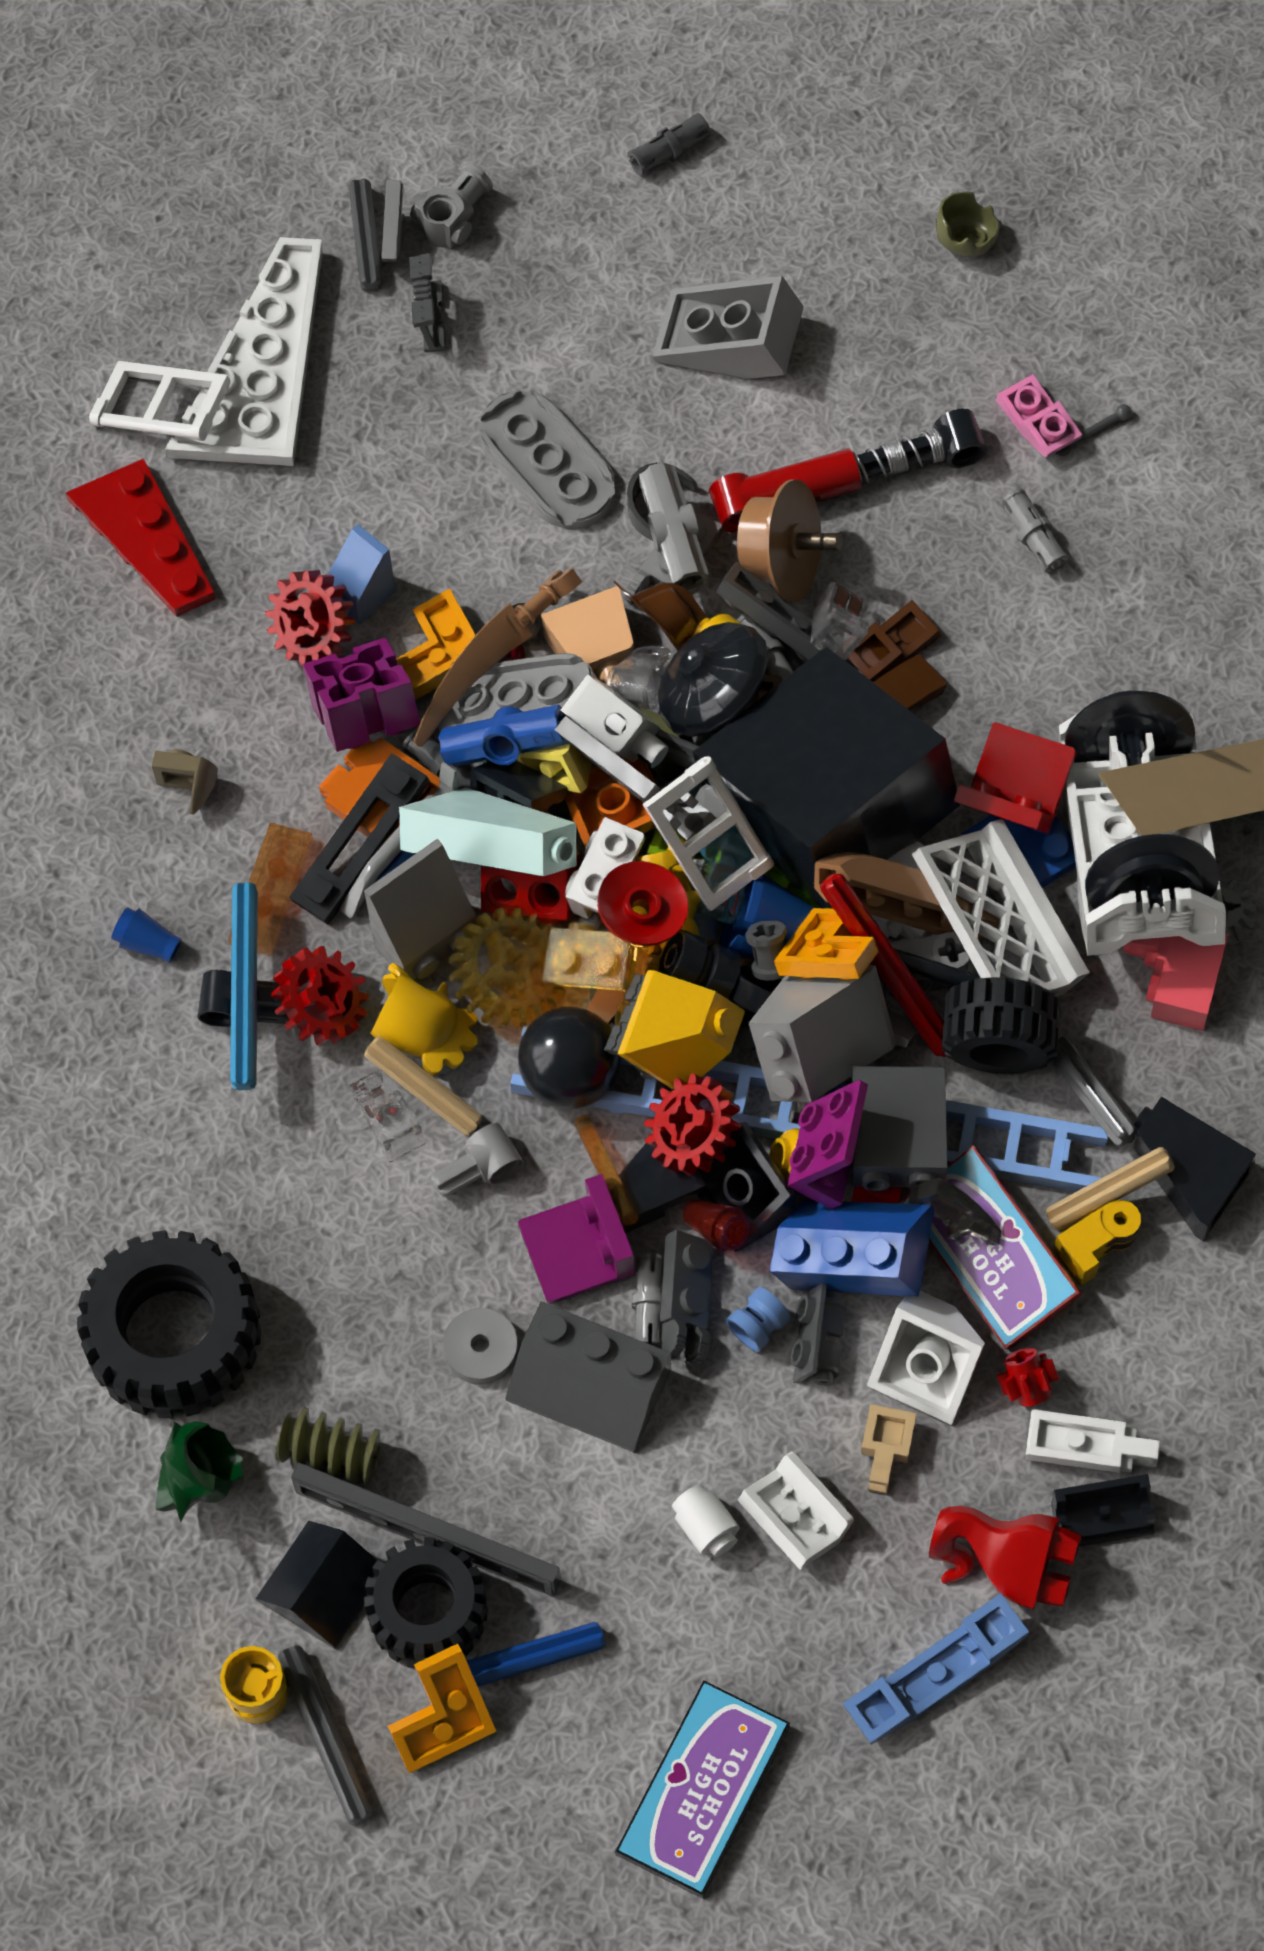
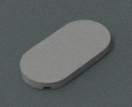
(547, 459)
(520, 684)

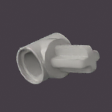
(488, 1157)

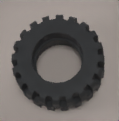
(157, 1268)

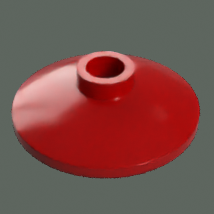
(644, 886)

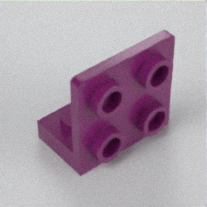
(827, 1144)
(578, 1244)

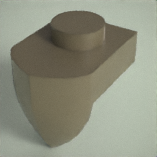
(185, 771)

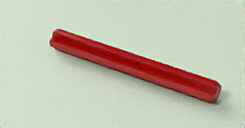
(887, 961)

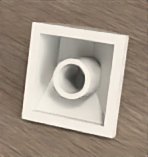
(927, 1357)

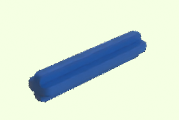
(537, 1653)

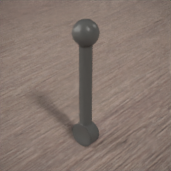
(1122, 413)

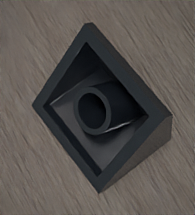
(751, 1183)
(320, 1582)

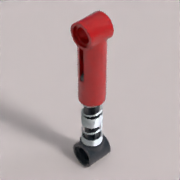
(952, 440)

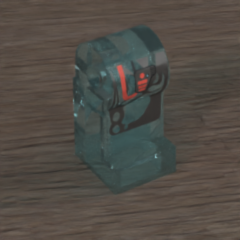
(721, 860)

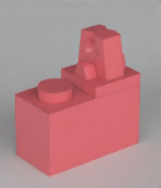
(1181, 977)

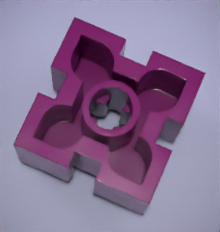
(361, 694)

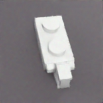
(1088, 1443)

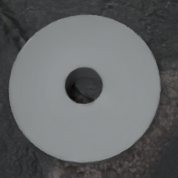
(474, 1326)

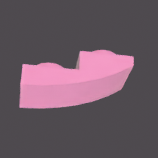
(1037, 418)

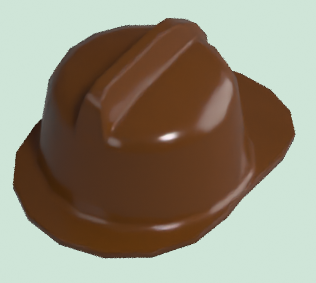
(671, 609)

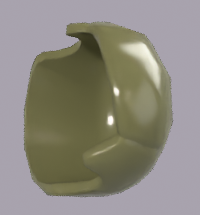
(966, 226)

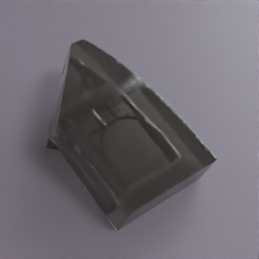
(957, 1208)

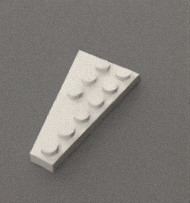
(265, 364)

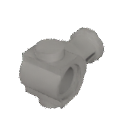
(454, 205)

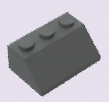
(588, 1376)

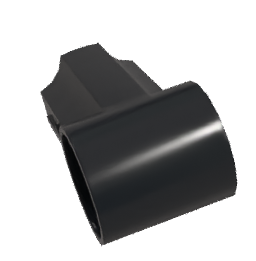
(216, 1000)

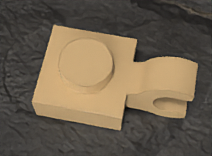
(887, 1439)

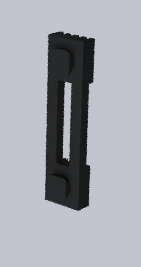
(324, 892)

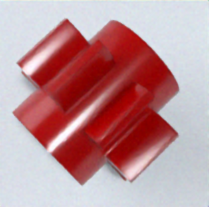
(1028, 1377)

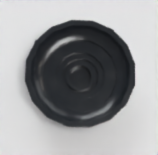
(712, 678)

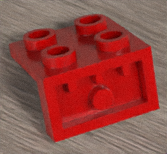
(1019, 778)

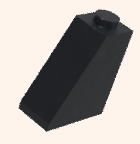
(1205, 1161)

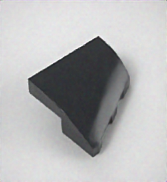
(656, 1187)

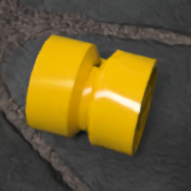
(254, 1684)

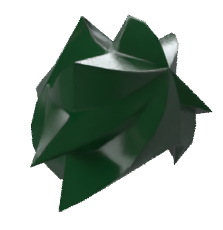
(196, 1468)

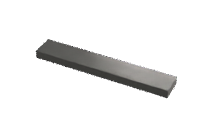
(419, 1525)

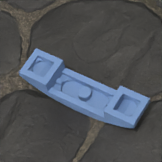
(937, 1671)

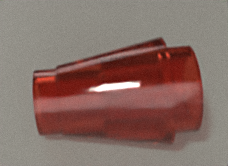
(717, 1223)

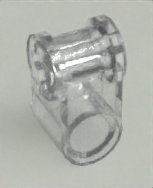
(640, 676)

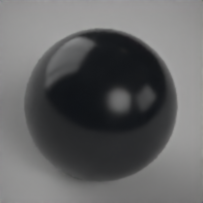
(566, 1058)

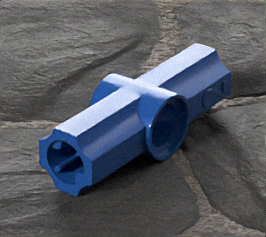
(502, 737)

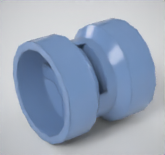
(758, 1319)

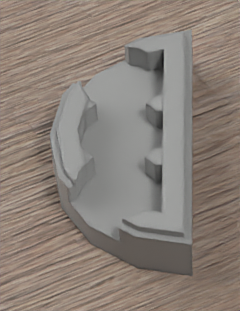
(393, 222)

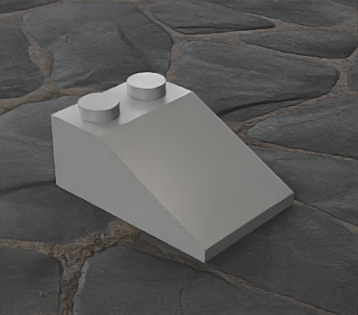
(731, 327)
(419, 911)

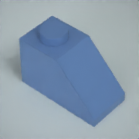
(366, 573)

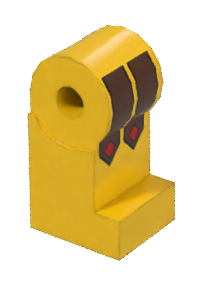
(1096, 1235)

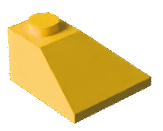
(679, 1029)

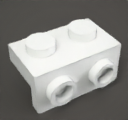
(605, 850)
(797, 1511)

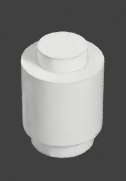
(705, 1521)

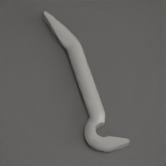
(389, 850)

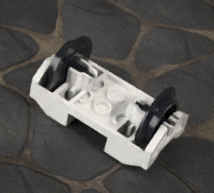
(1126, 880)

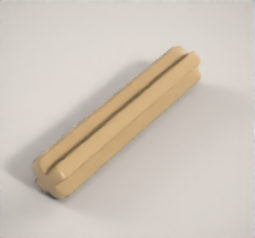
(423, 1085)
(1110, 1188)

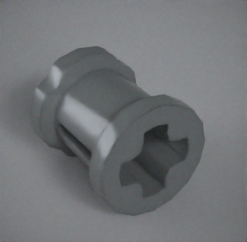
(767, 943)

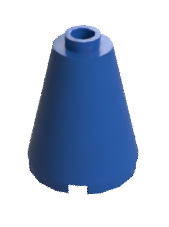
(764, 901)

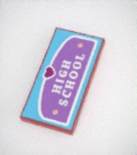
(1011, 1283)

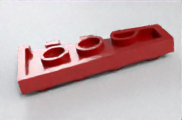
(143, 530)

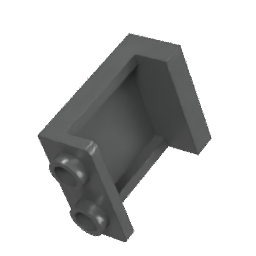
(900, 1127)

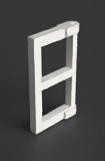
(169, 377)
(733, 816)

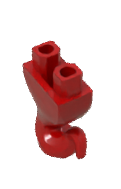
(1009, 1552)

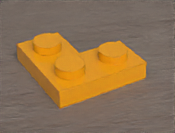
(447, 637)
(825, 949)
(453, 1718)

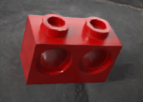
(530, 894)

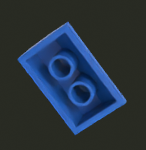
(854, 1247)

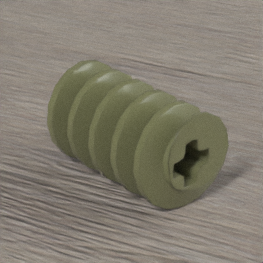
(328, 1446)

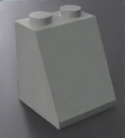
(817, 1032)

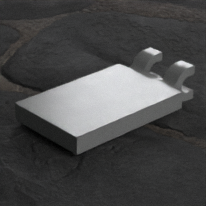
(679, 817)

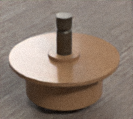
(783, 540)

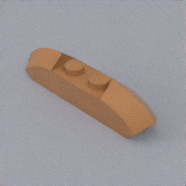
(893, 891)

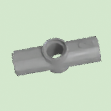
(673, 526)

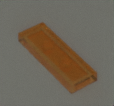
(276, 878)

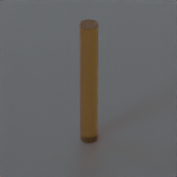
(605, 1166)

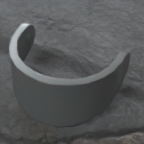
(634, 489)

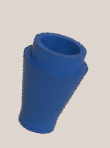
(144, 935)

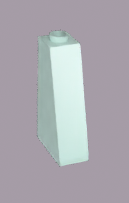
(490, 832)

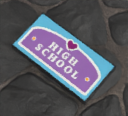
(702, 1789)

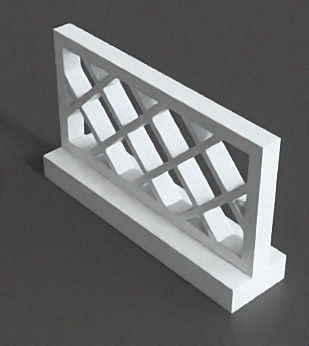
(1019, 903)

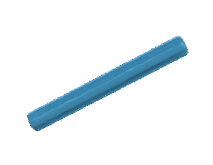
(244, 987)

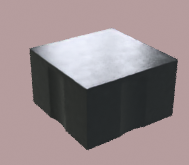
(832, 769)

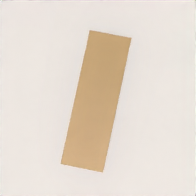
(1190, 788)

